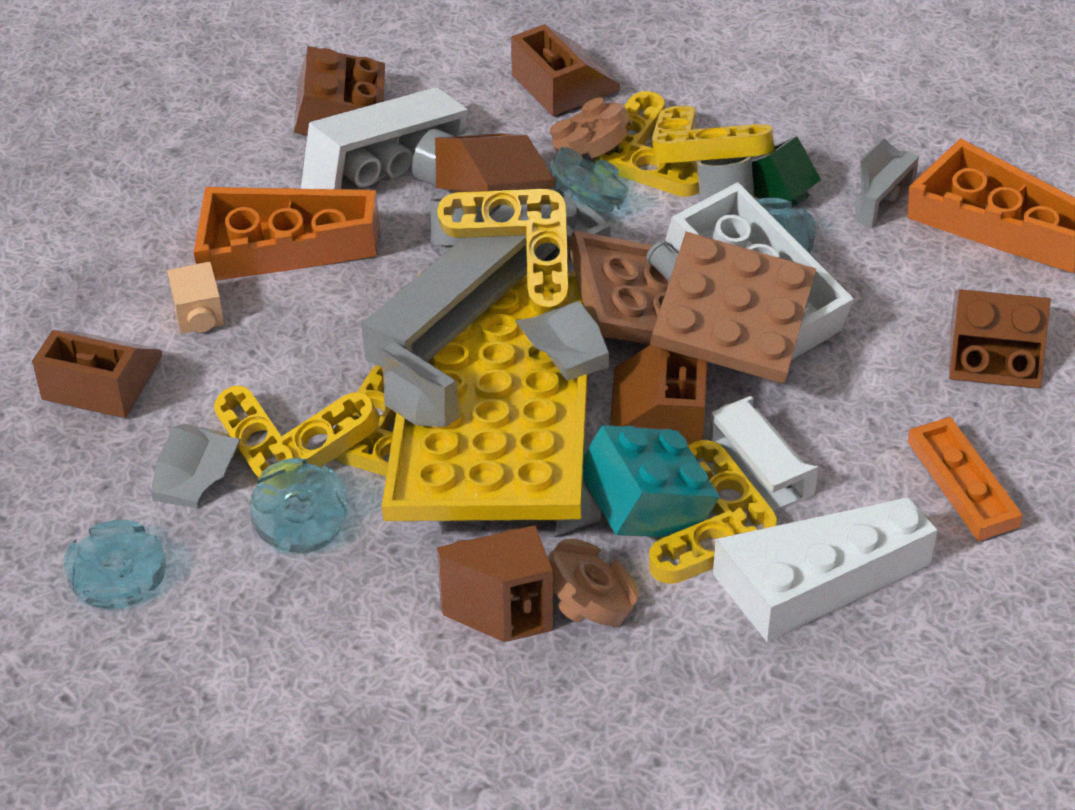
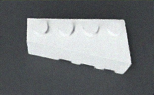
(376, 140)
(821, 563)

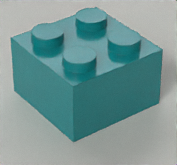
(647, 481)

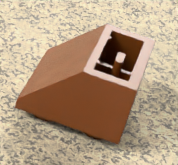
(557, 70)
(335, 84)
(490, 163)
(998, 338)
(93, 371)
(660, 392)
(498, 584)

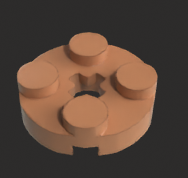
(592, 130)
(590, 585)

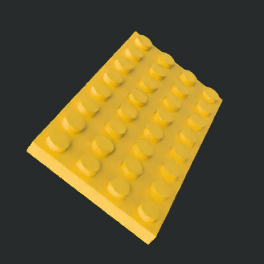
(516, 435)

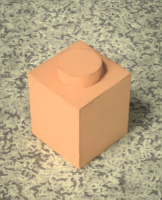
(195, 298)

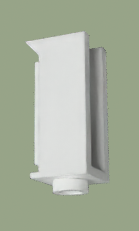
(762, 454)

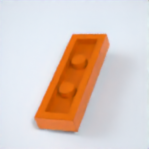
(964, 479)

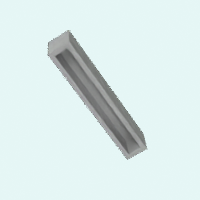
(451, 292)

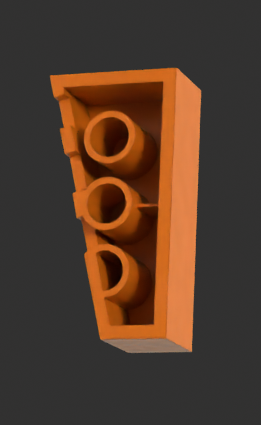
(995, 206)
(284, 229)

